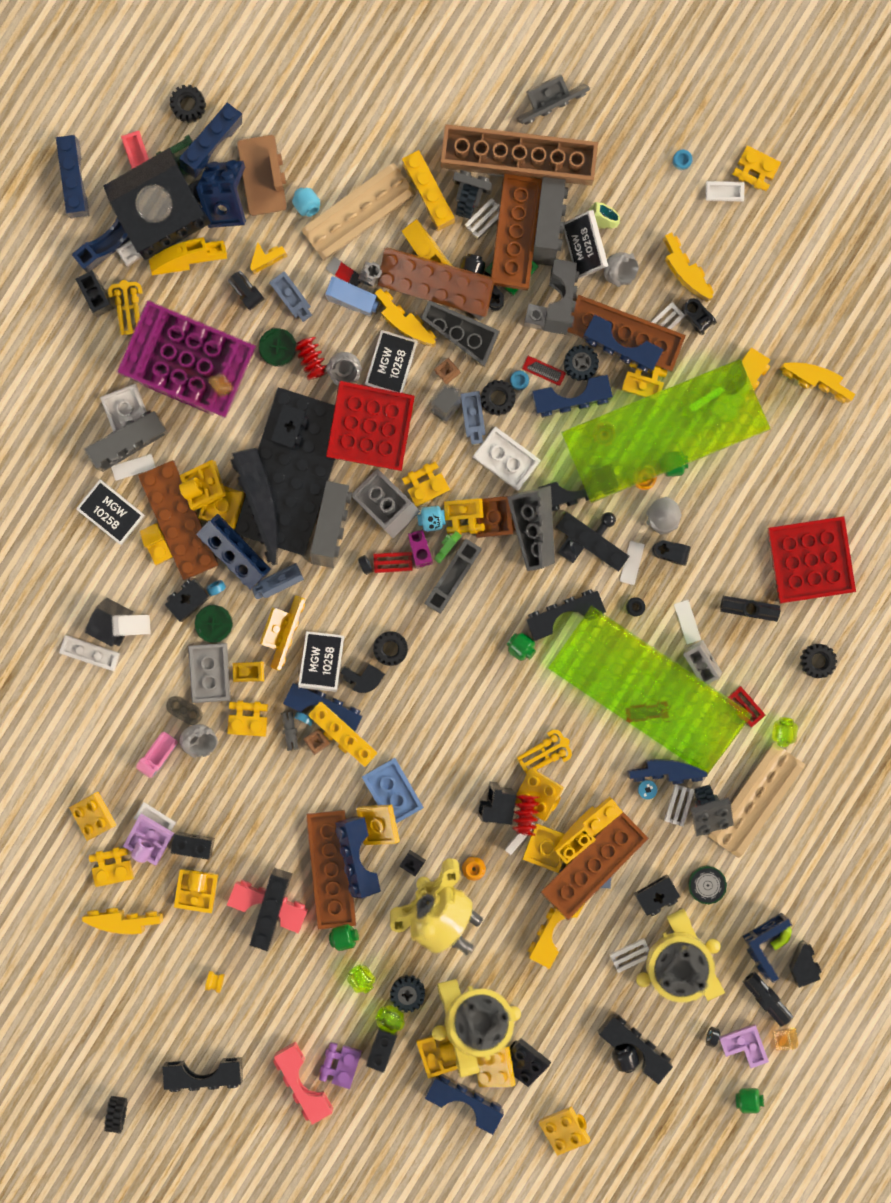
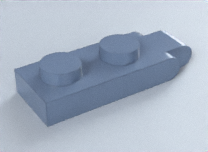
(291, 296)
(473, 416)
(278, 582)

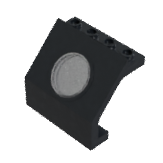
(155, 204)

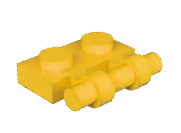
(758, 163)
(641, 385)
(428, 489)
(464, 509)
(247, 725)
(113, 872)

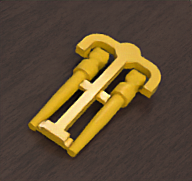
(124, 285)
(564, 742)

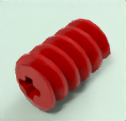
(310, 358)
(526, 814)

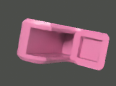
(157, 755)

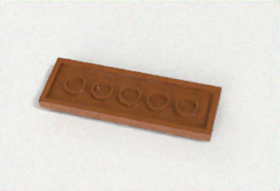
(516, 231)
(436, 281)
(628, 329)
(177, 520)
(594, 865)
(331, 892)

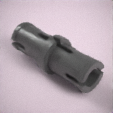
(289, 731)

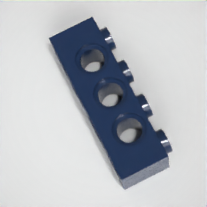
(223, 541)

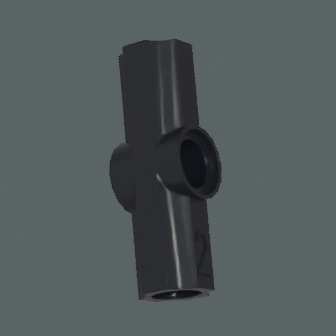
(761, 610)
(767, 999)

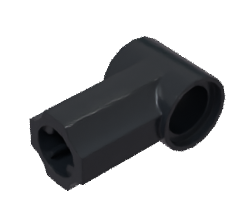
(248, 294)

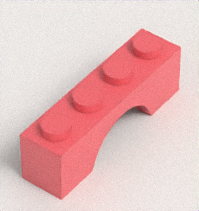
(245, 896)
(314, 1104)

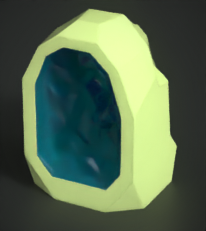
(605, 216)

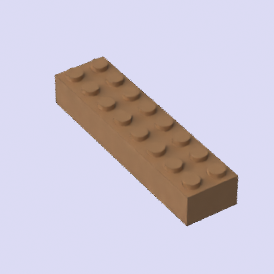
(518, 154)

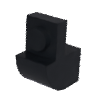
(367, 681)

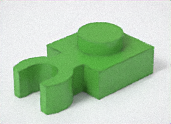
(448, 543)

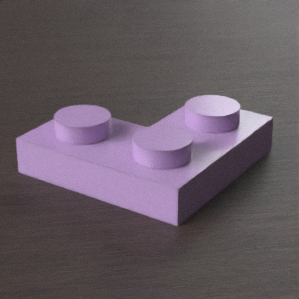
(745, 1040)

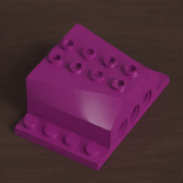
(181, 356)

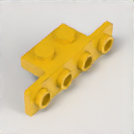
(280, 629)
(338, 730)

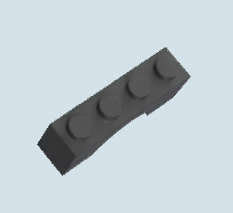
(558, 314)
(446, 403)
(453, 576)

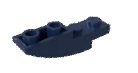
(675, 771)

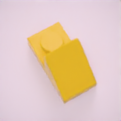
(261, 261)
(156, 544)
(248, 672)

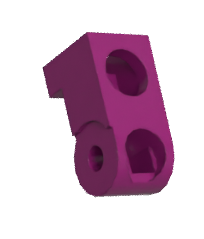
(420, 549)

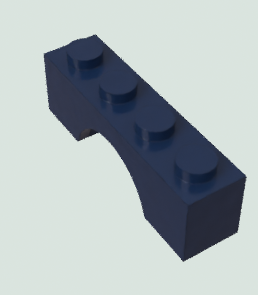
(200, 151)
(70, 169)
(96, 251)
(600, 333)
(548, 401)
(301, 698)
(351, 836)
(443, 1091)

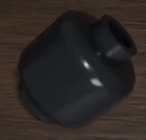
(472, 263)
(625, 1058)

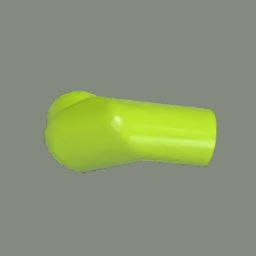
(783, 939)

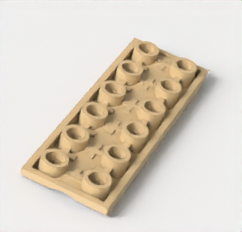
(358, 211)
(758, 799)

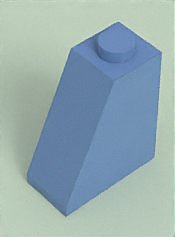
(351, 297)

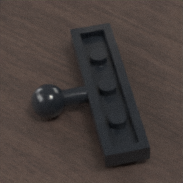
(593, 540)

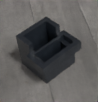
(101, 622)
(499, 805)

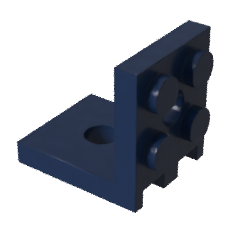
(219, 187)
(760, 935)

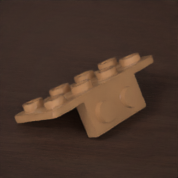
(263, 175)

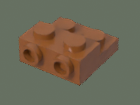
(496, 518)

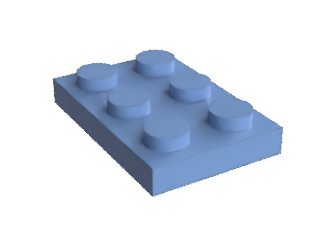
(391, 787)

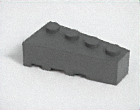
(549, 220)
(463, 331)
(126, 441)
(329, 524)
(534, 526)

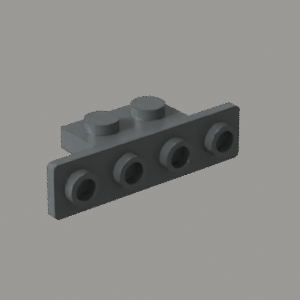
(548, 96)

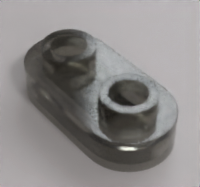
(184, 711)

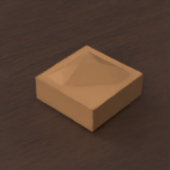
(447, 371)
(316, 741)

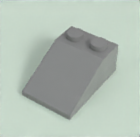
(385, 503)

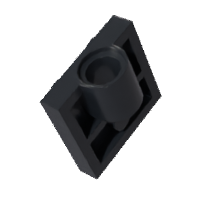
(527, 1062)

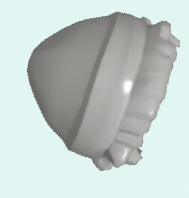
(621, 269)
(344, 367)
(664, 515)
(198, 740)

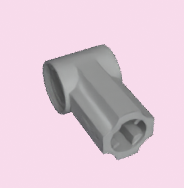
(370, 273)

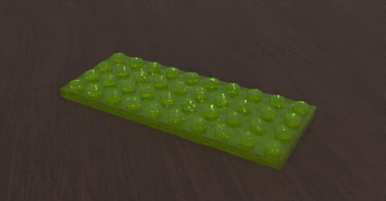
(665, 431)
(649, 690)

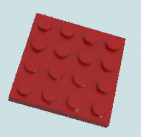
(370, 426)
(811, 559)

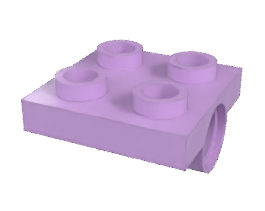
(148, 840)

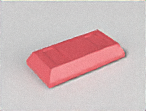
(135, 148)

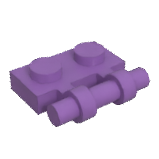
(345, 1068)

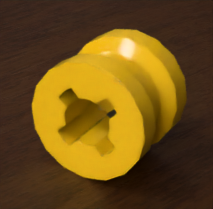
(214, 982)

